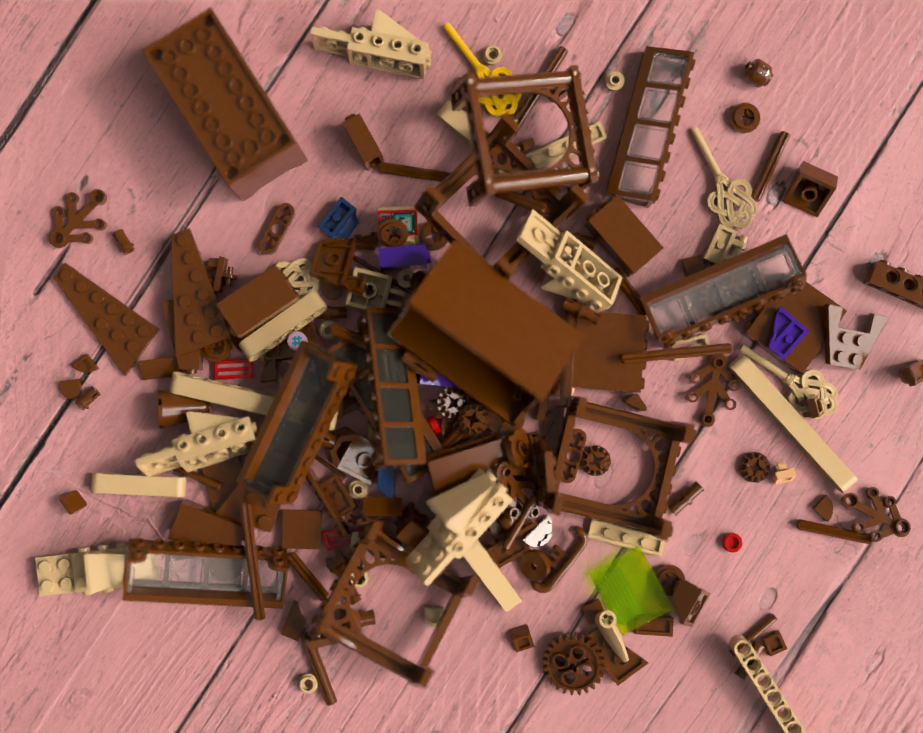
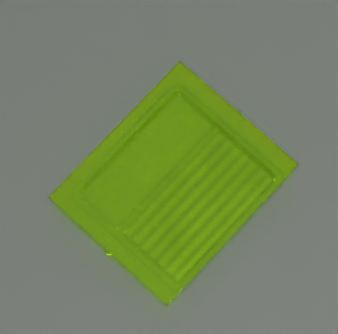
(631, 590)

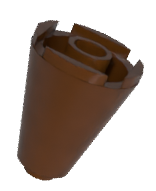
(173, 408)

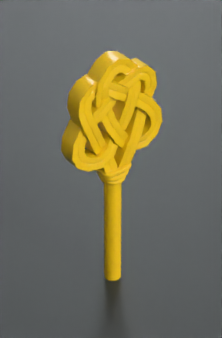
(483, 71)

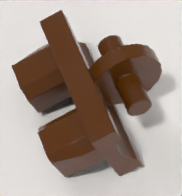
(221, 267)

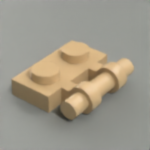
(721, 243)

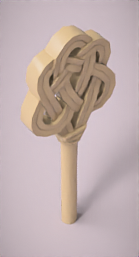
(733, 216)
(308, 281)
(791, 379)

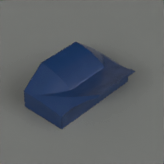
(340, 220)
(386, 482)

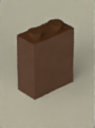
(363, 141)

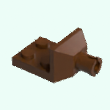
(351, 453)
(360, 618)

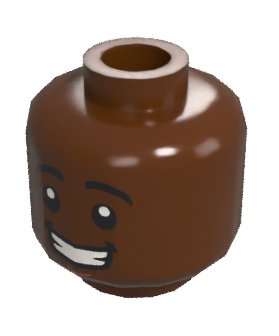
(758, 73)

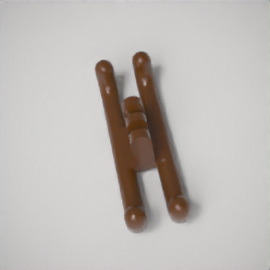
(562, 562)

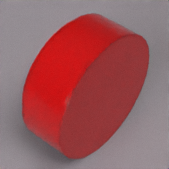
(434, 424)
(732, 542)

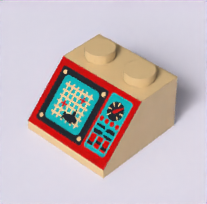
(409, 217)

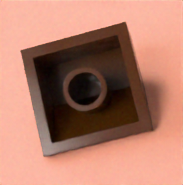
(810, 189)

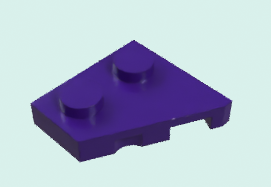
(785, 334)

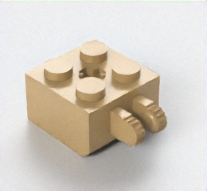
(381, 285)

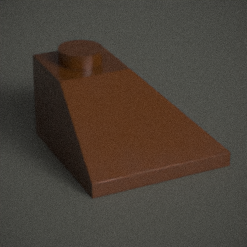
(688, 601)

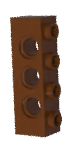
(877, 279)

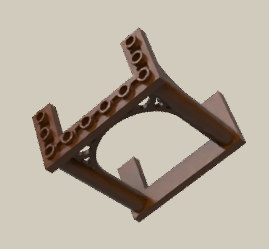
(561, 84)
(497, 142)
(671, 432)
(374, 539)

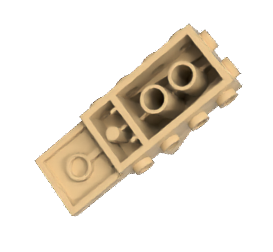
(385, 41)
(569, 264)
(208, 435)
(459, 522)
(82, 570)

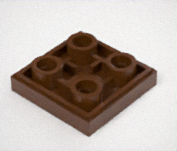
(301, 529)

